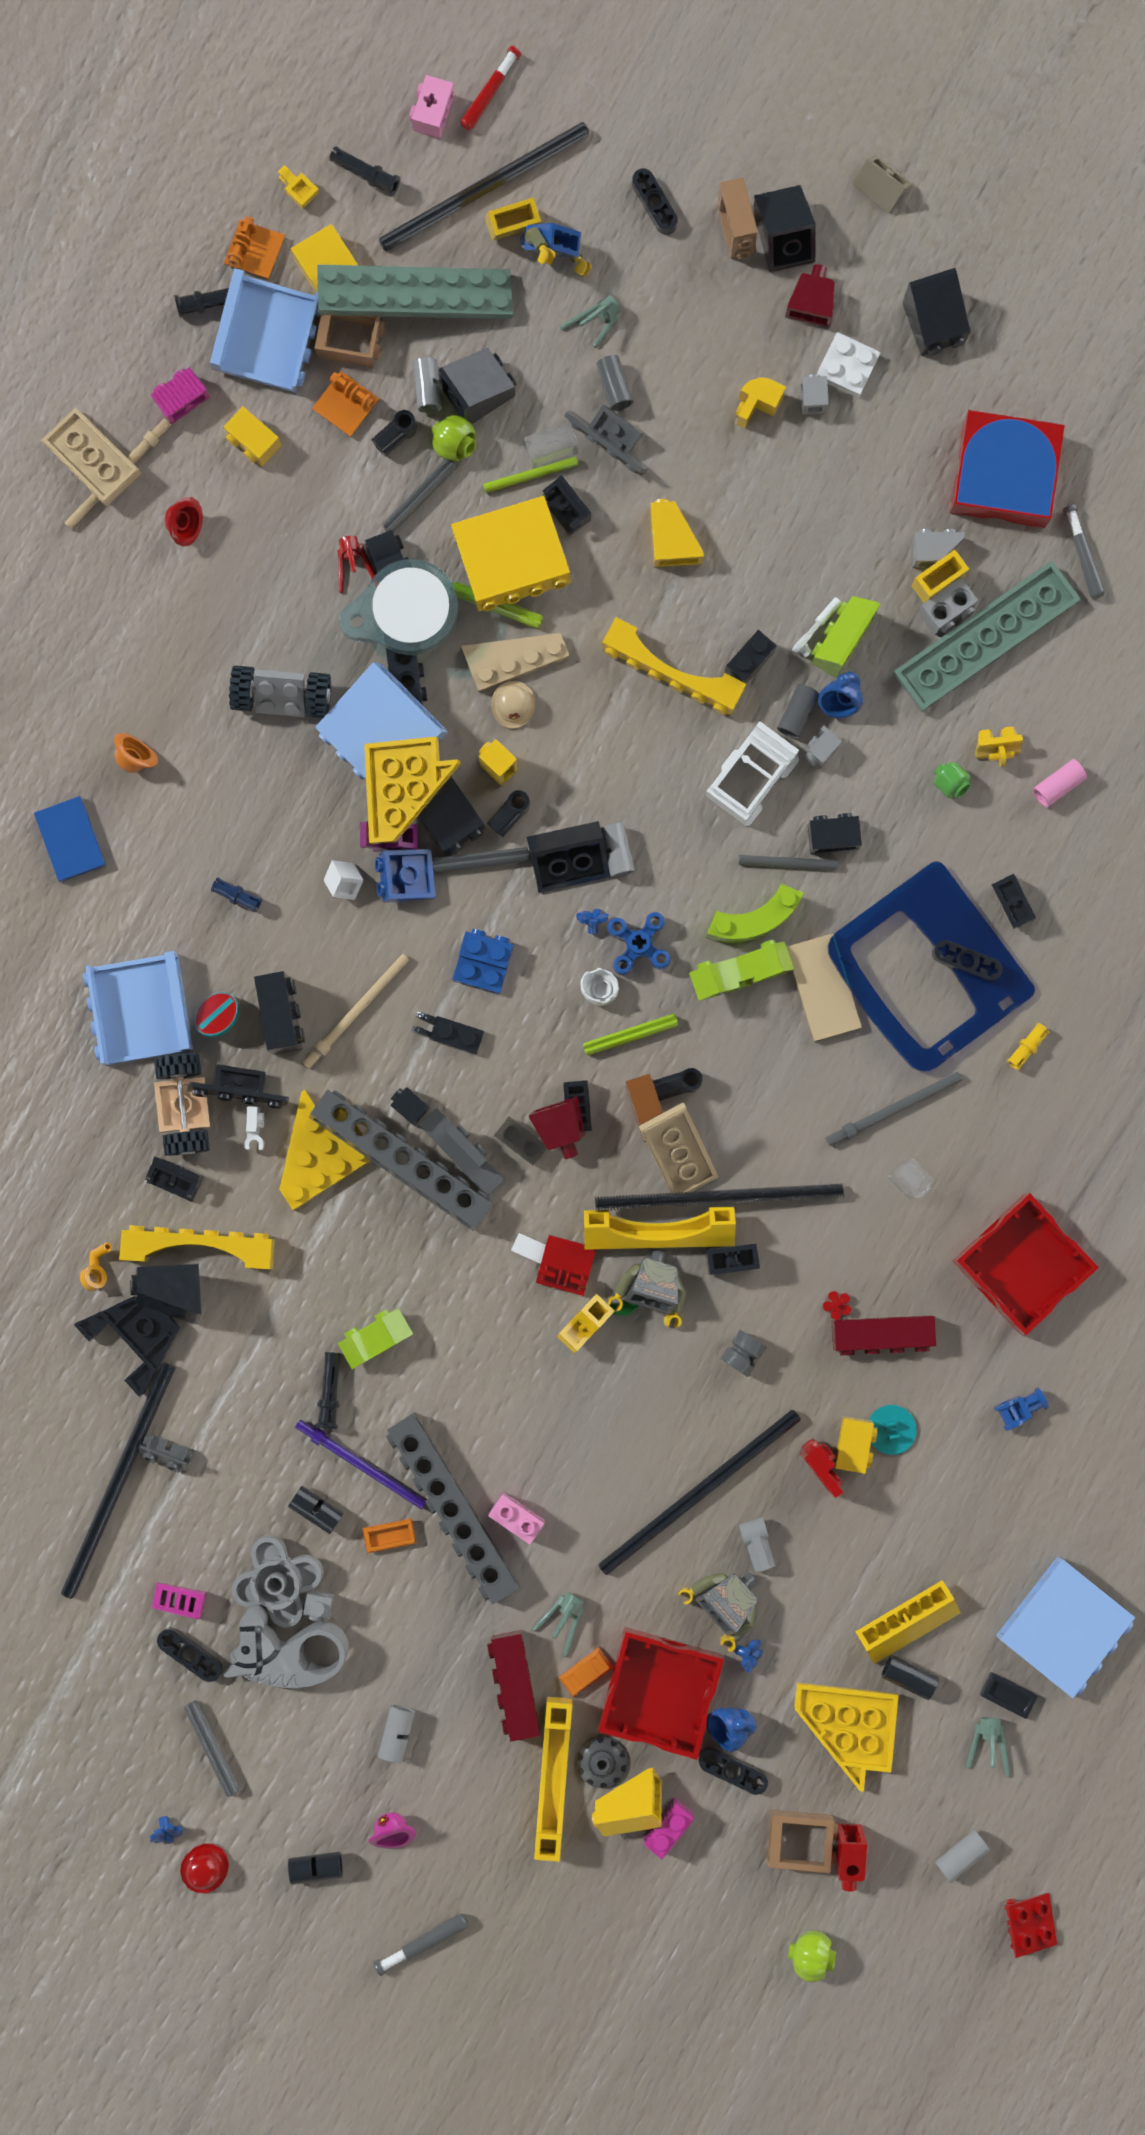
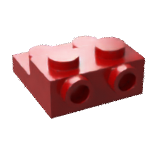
(820, 1461)

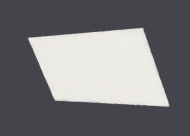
(529, 1248)

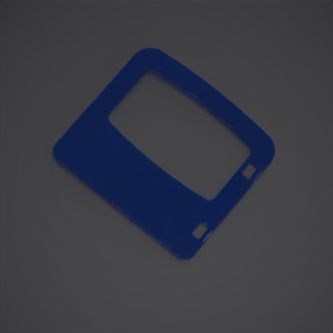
(941, 913)

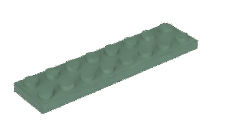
(414, 291)
(986, 636)

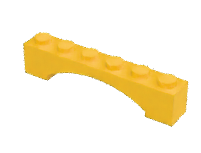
(719, 692)
(707, 1230)
(140, 1244)
(553, 1779)

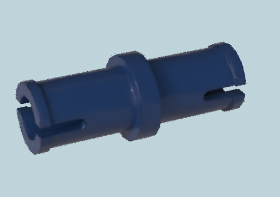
(236, 895)

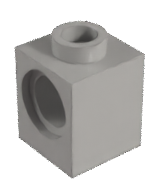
(814, 394)

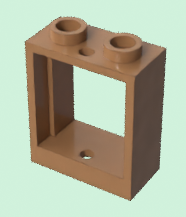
(737, 218)
(324, 336)
(778, 1817)

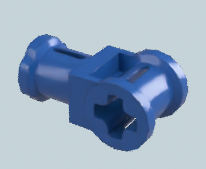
(1020, 1408)

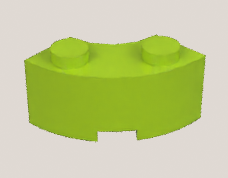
(375, 1338)

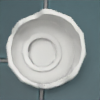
(599, 987)

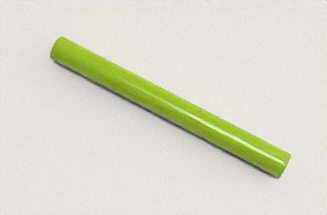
(530, 474)

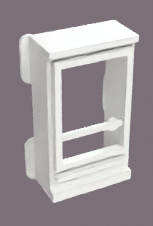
(774, 748)

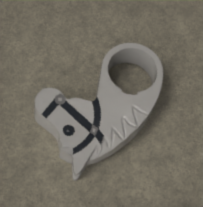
(282, 1663)

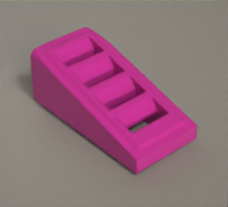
(199, 1602)

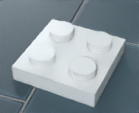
(848, 364)

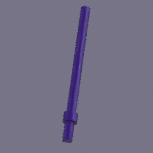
(319, 1438)

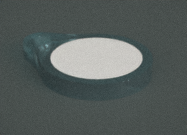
(404, 608)

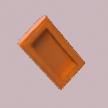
(389, 1535)
(585, 1672)

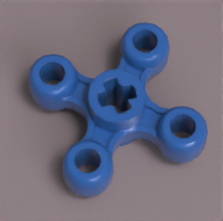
(632, 951)

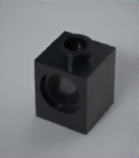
(409, 1105)

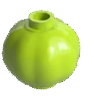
(454, 438)
(812, 1956)

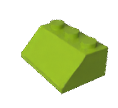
(844, 634)

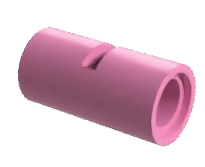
(1060, 783)

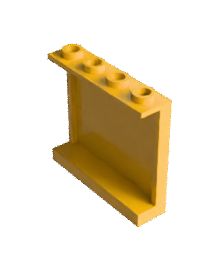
(511, 553)

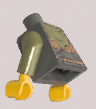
(653, 1287)
(727, 1603)

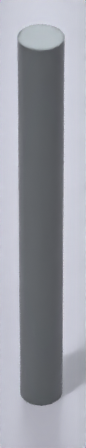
(787, 862)

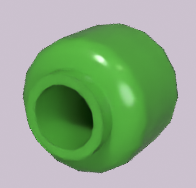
(952, 780)

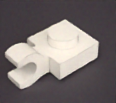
(255, 1121)

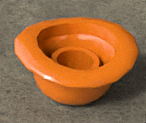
(133, 754)

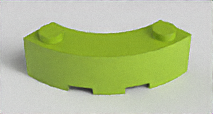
(757, 923)
(737, 973)

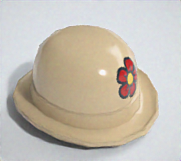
(513, 704)

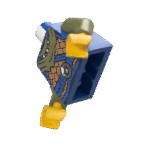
(553, 241)

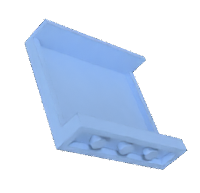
(265, 333)
(373, 712)
(138, 1009)
(1066, 1627)

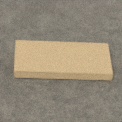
(91, 457)
(822, 990)
(678, 1150)

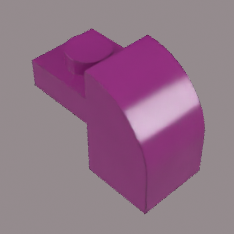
(407, 841)

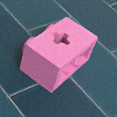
(432, 107)
(516, 1518)

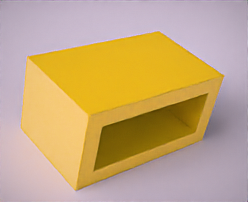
(512, 219)
(251, 436)
(939, 576)
(497, 762)
(855, 1444)

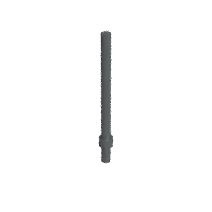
(850, 1130)

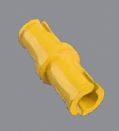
(1028, 1046)

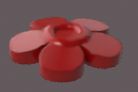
(837, 1305)

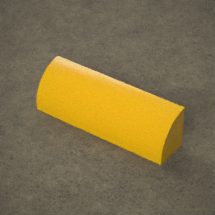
(908, 1622)

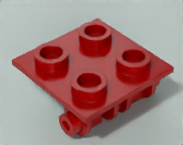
(565, 1265)
(1030, 1924)

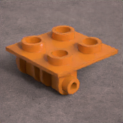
(254, 248)
(345, 403)

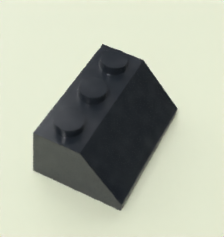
(568, 856)

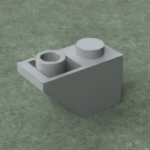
(932, 546)

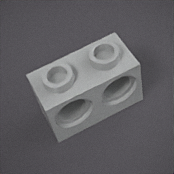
(945, 603)

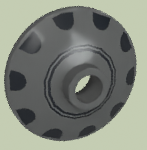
(601, 1749)

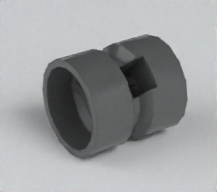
(743, 1353)

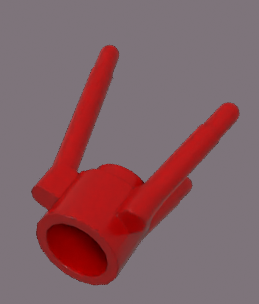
(350, 551)

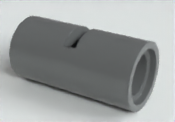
(614, 382)
(797, 711)

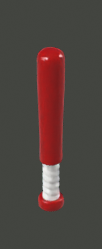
(481, 102)

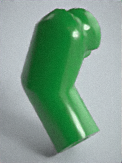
(626, 1310)

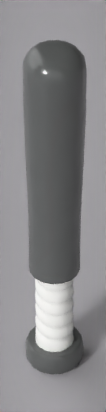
(1084, 553)
(426, 1941)

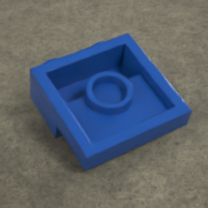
(405, 875)
(483, 961)

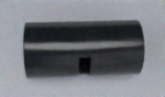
(315, 1510)
(909, 1677)
(315, 1868)

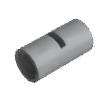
(427, 385)
(617, 850)
(396, 1733)
(962, 1856)

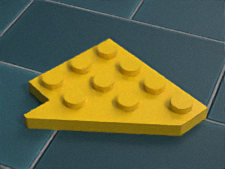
(401, 782)
(316, 1157)
(851, 1725)

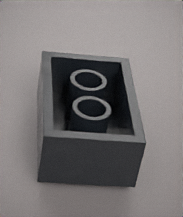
(279, 1012)

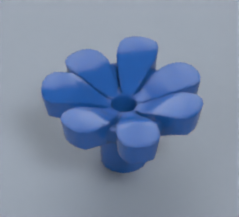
(592, 919)
(749, 1654)
(166, 1831)

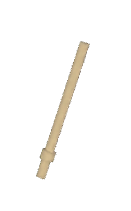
(151, 439)
(322, 1047)

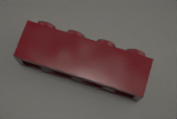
(883, 1333)
(515, 1686)

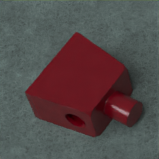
(812, 298)
(560, 1126)

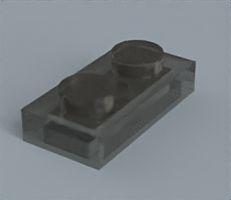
(520, 1141)

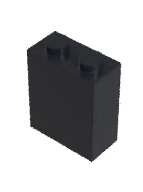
(451, 818)

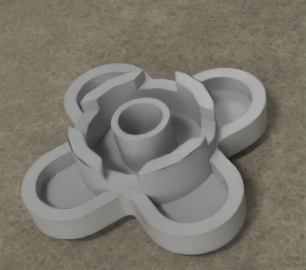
(283, 1598)

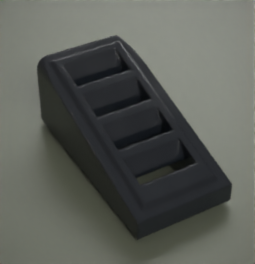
(586, 1105)

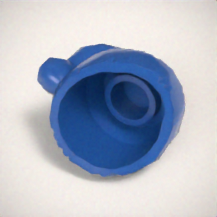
(842, 696)
(731, 1727)

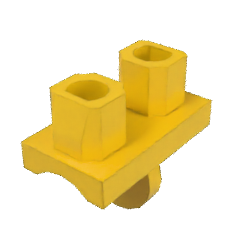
(999, 747)

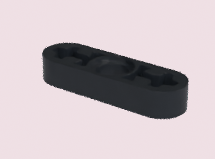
(654, 190)
(986, 961)
(200, 1672)
(753, 1771)

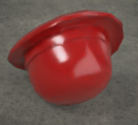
(184, 521)
(204, 1868)

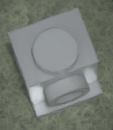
(822, 748)
(319, 1605)

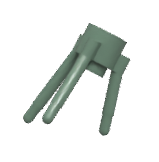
(604, 309)
(570, 1606)
(991, 1730)

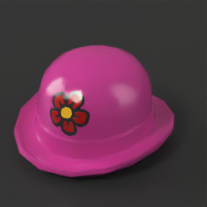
(392, 1832)

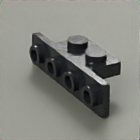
(238, 1084)

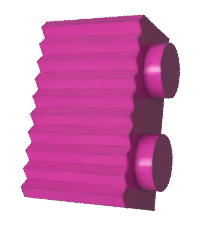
(179, 395)
(674, 1823)

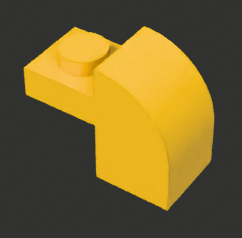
(760, 394)
(585, 1323)

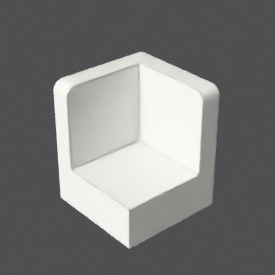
(343, 880)

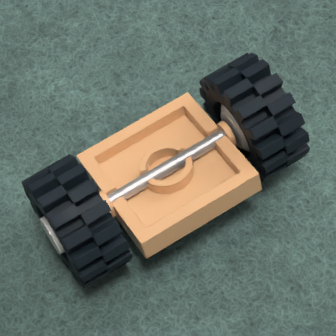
(178, 1107)

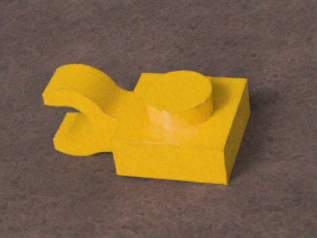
(298, 188)

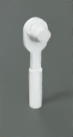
(802, 646)

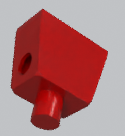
(851, 1855)

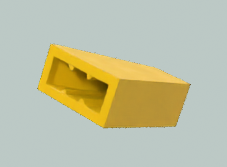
(672, 537)
(630, 1806)

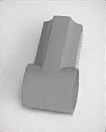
(756, 1539)

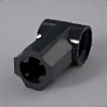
(393, 434)
(508, 815)
(675, 1085)

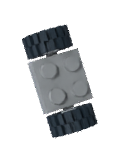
(279, 692)

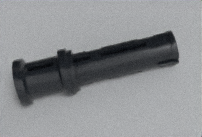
(374, 175)
(200, 301)
(328, 1403)

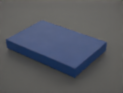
(70, 839)

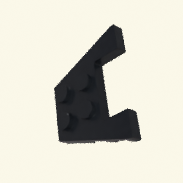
(144, 1331)

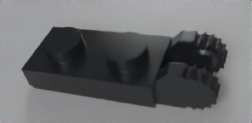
(451, 1033)

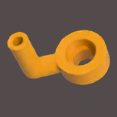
(94, 1270)

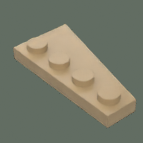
(509, 659)

